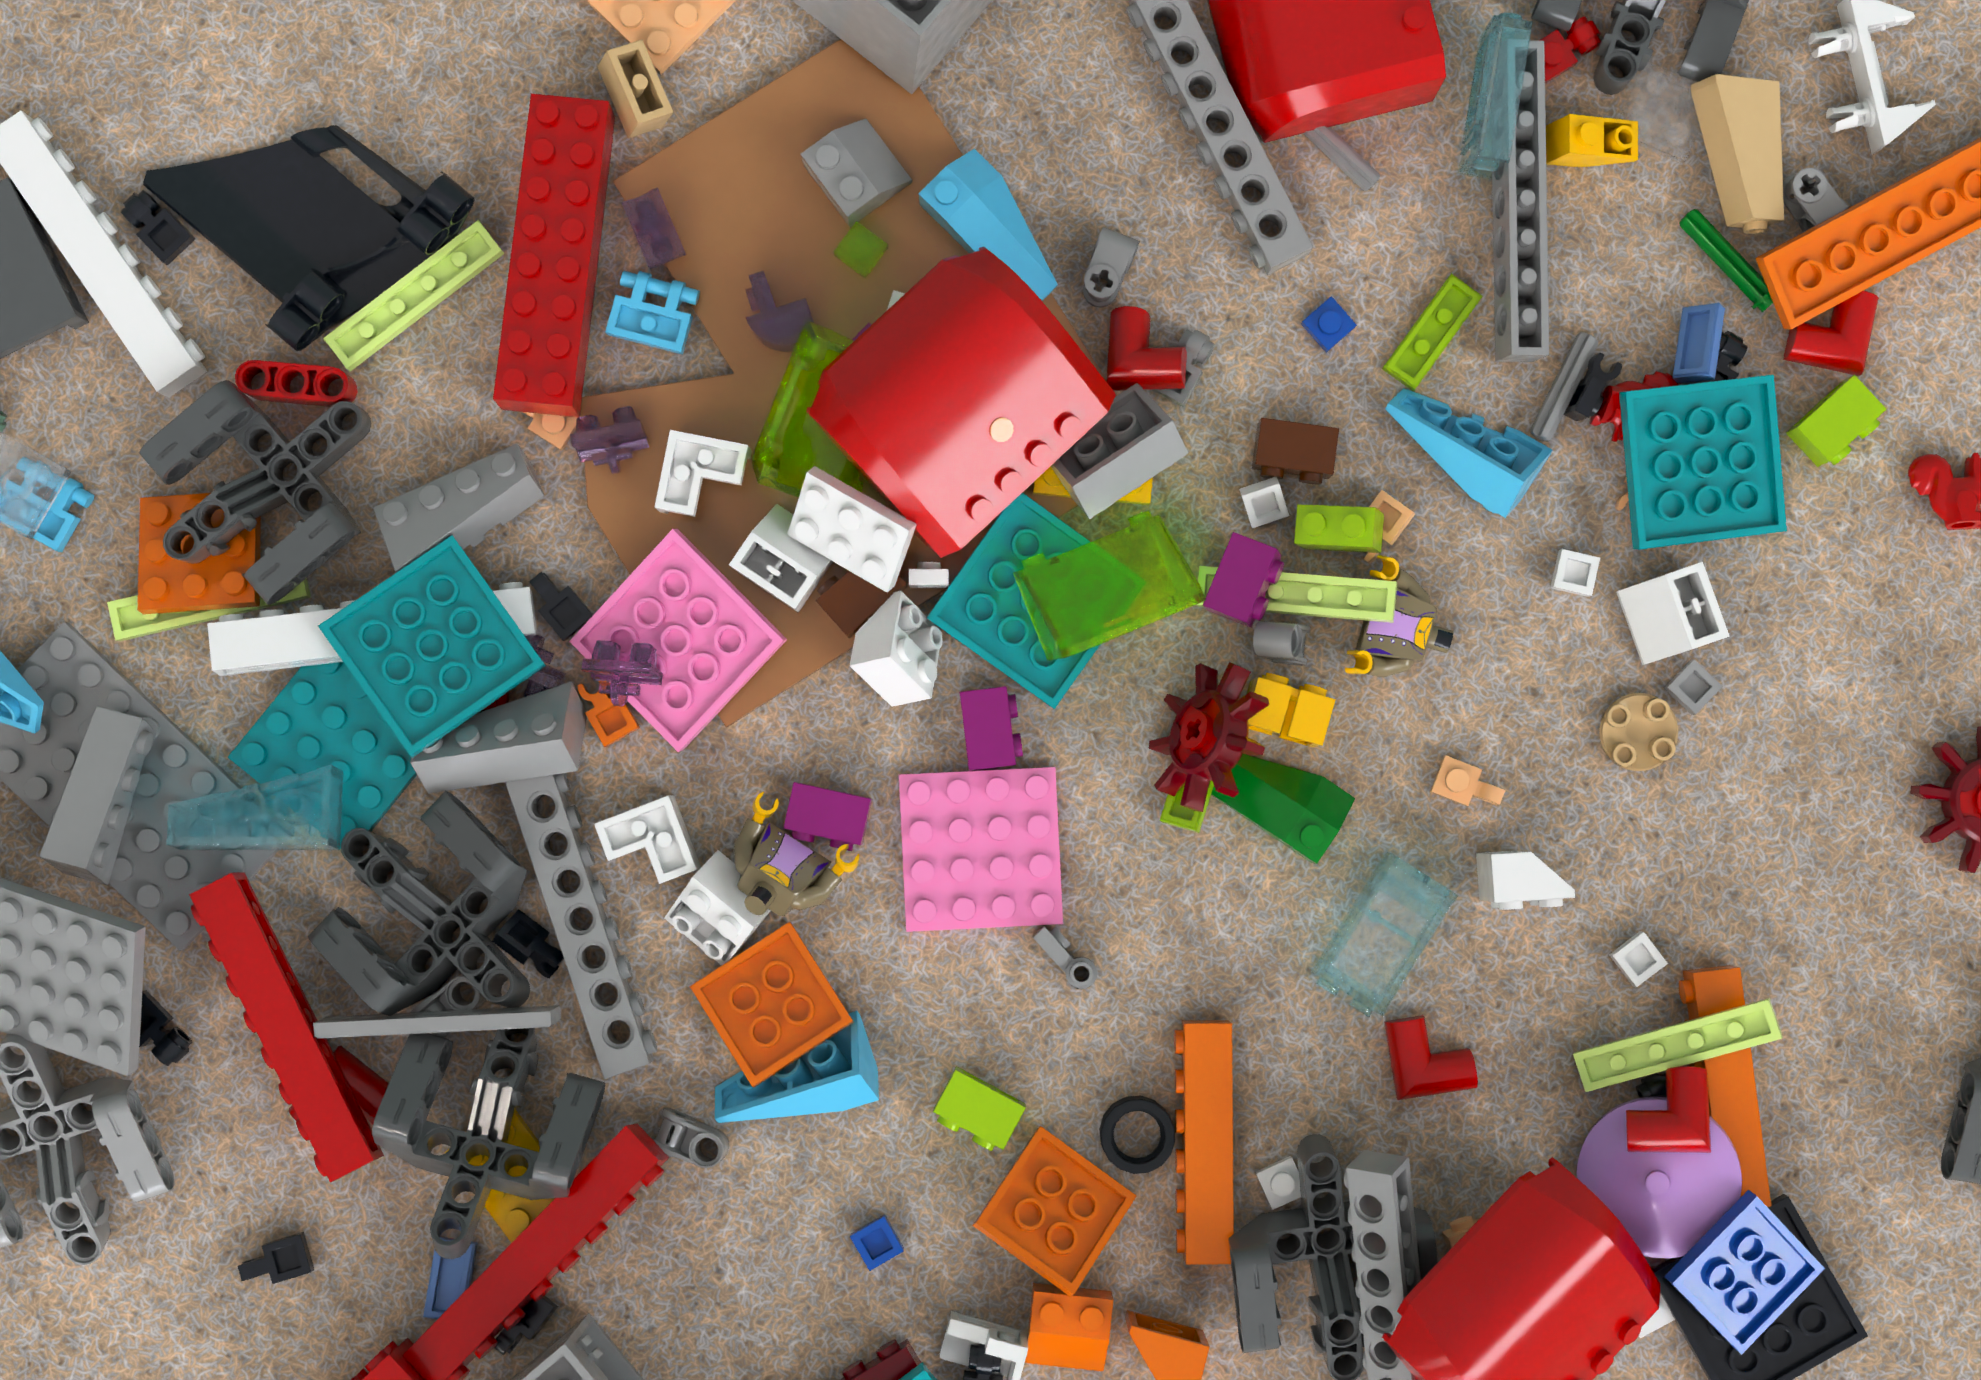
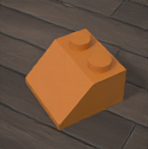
(1069, 1328)
(1168, 1347)

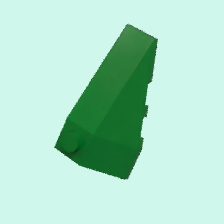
(1289, 804)

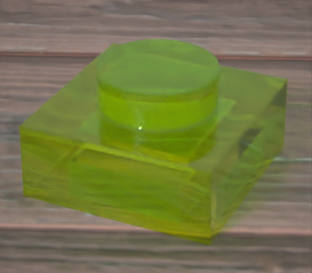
(860, 249)

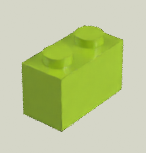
(1836, 421)
(1339, 528)
(978, 1109)

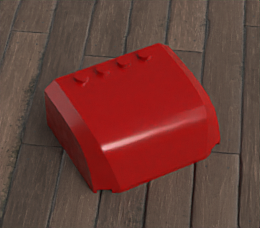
(1327, 59)
(932, 377)
(1530, 1290)

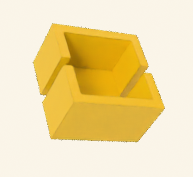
(1295, 713)

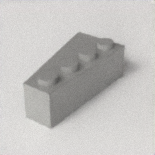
(459, 505)
(508, 743)
(98, 796)

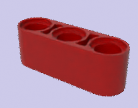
(279, 376)

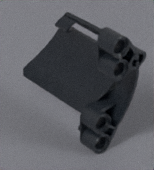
(309, 227)

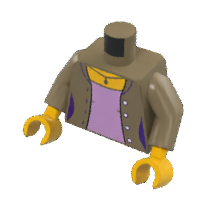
(1396, 646)
(781, 870)

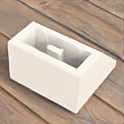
(780, 562)
(1672, 613)
(898, 651)
(1516, 877)
(714, 910)

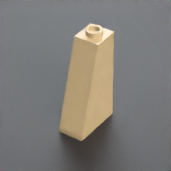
(1743, 147)

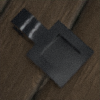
(1588, 395)
(563, 609)
(526, 939)
(281, 1259)
(535, 1318)

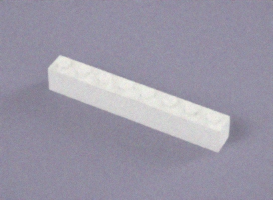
(97, 256)
(296, 640)

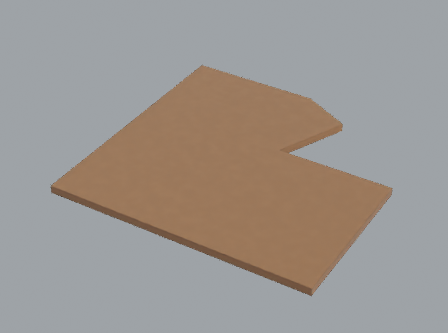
(755, 208)

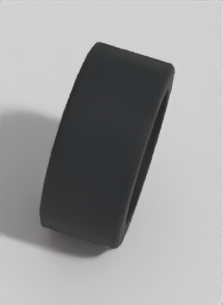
(1141, 1164)

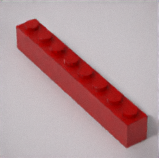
(284, 1024)
(537, 1256)

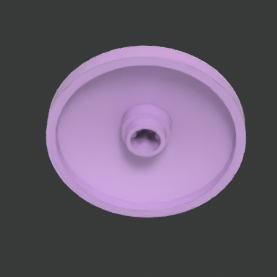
(1659, 1196)

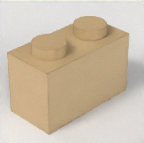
(635, 88)

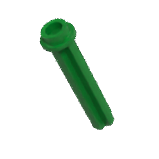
(1727, 258)

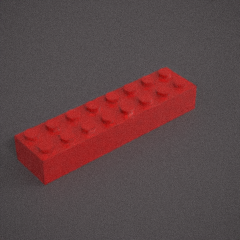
(554, 255)

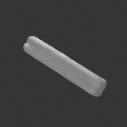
(1344, 156)
(1564, 386)

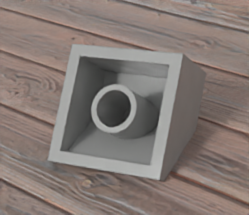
(855, 170)

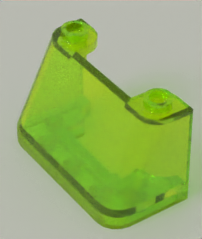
(790, 437)
(1107, 587)

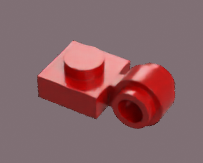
(1558, 52)

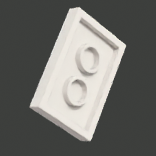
(851, 529)

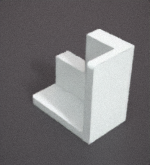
(689, 461)
(658, 829)
(999, 1341)

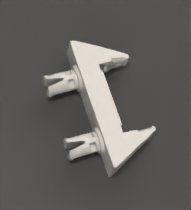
(1858, 21)

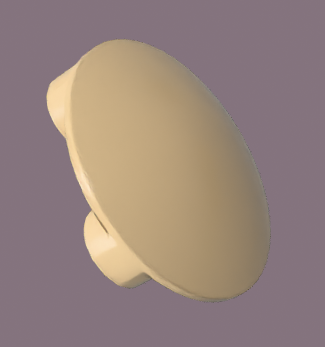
(1639, 732)

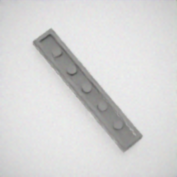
(437, 1021)

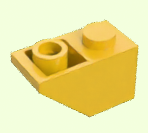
(1591, 141)

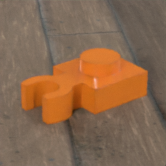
(608, 721)

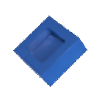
(1328, 324)
(877, 1242)

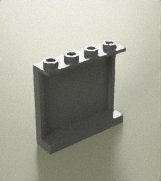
(32, 282)

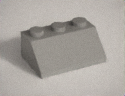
(1119, 452)

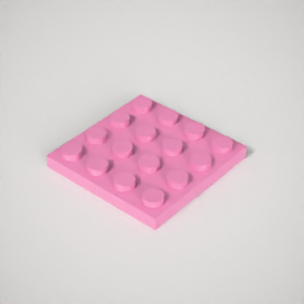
(702, 632)
(980, 849)

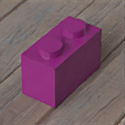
(1243, 580)
(989, 728)
(827, 814)

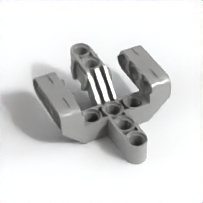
(59, 1148)

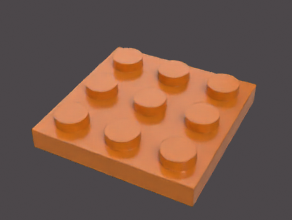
(179, 586)
(771, 1004)
(1055, 1211)

